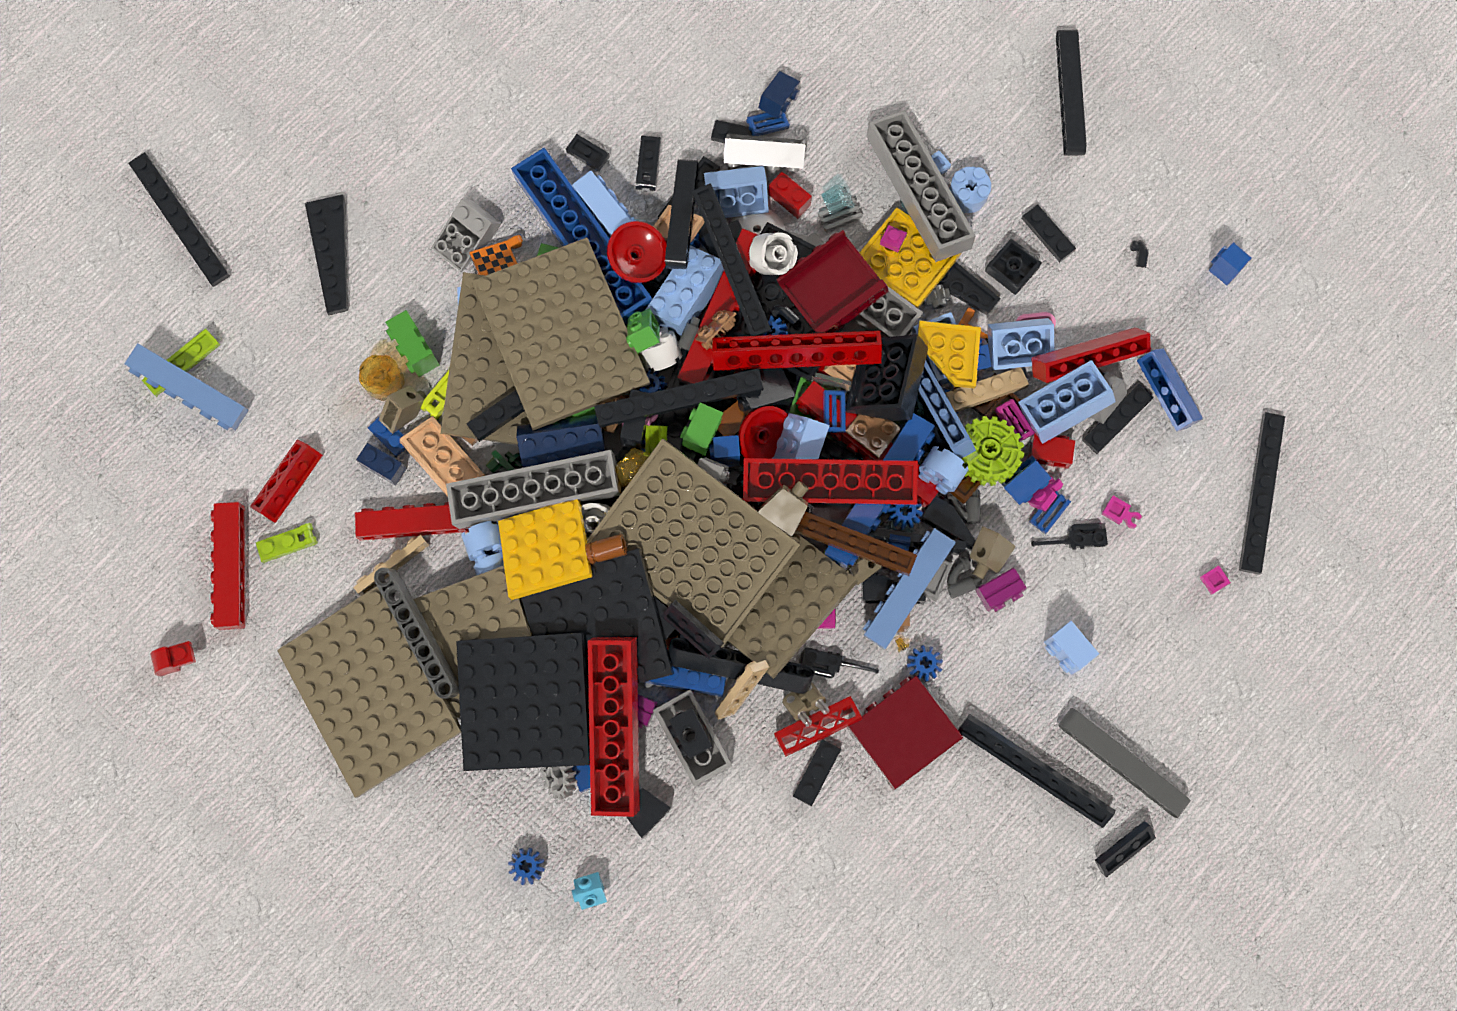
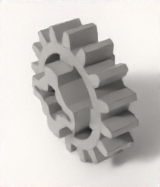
(559, 781)

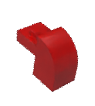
(170, 659)

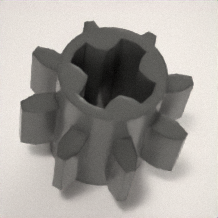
(938, 297)

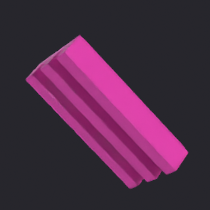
(1004, 408)

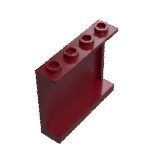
(832, 284)
(905, 731)

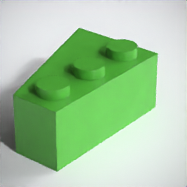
(411, 344)

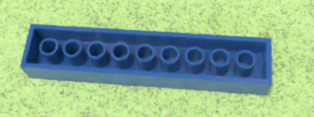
(572, 221)

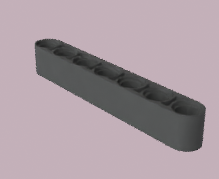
(425, 637)
(1124, 763)

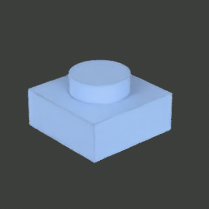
(941, 162)

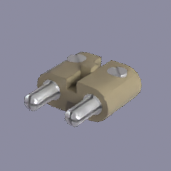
(801, 704)

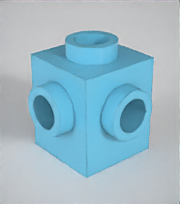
(589, 891)

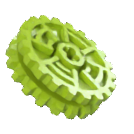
(1004, 448)

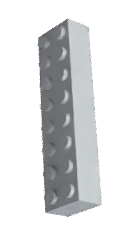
(920, 186)
(532, 488)

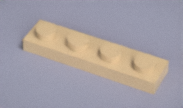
(988, 389)
(396, 561)
(742, 689)

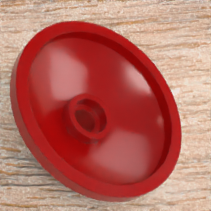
(647, 245)
(769, 422)

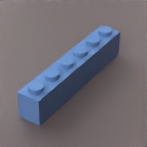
(185, 386)
(944, 414)
(908, 589)

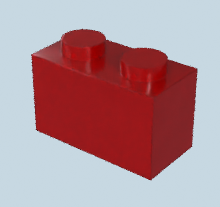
(789, 195)
(1054, 452)

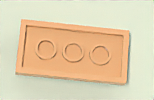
(439, 454)

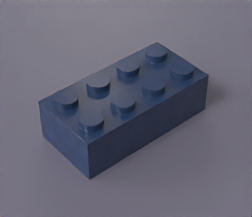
(560, 440)

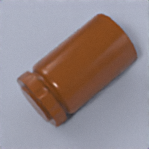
(606, 549)

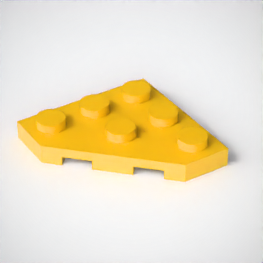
(953, 350)

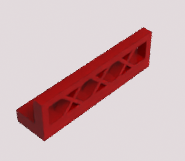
(287, 481)
(798, 729)

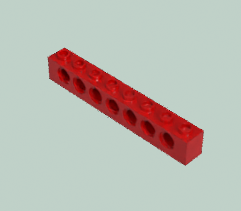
(796, 350)

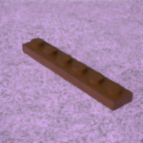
(856, 543)

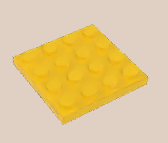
(912, 269)
(544, 549)

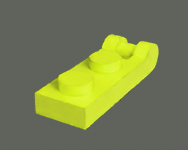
(438, 393)

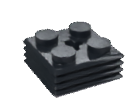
(1010, 255)

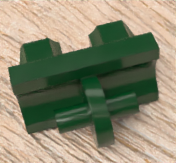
(498, 462)

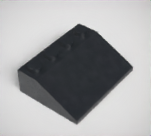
(890, 387)

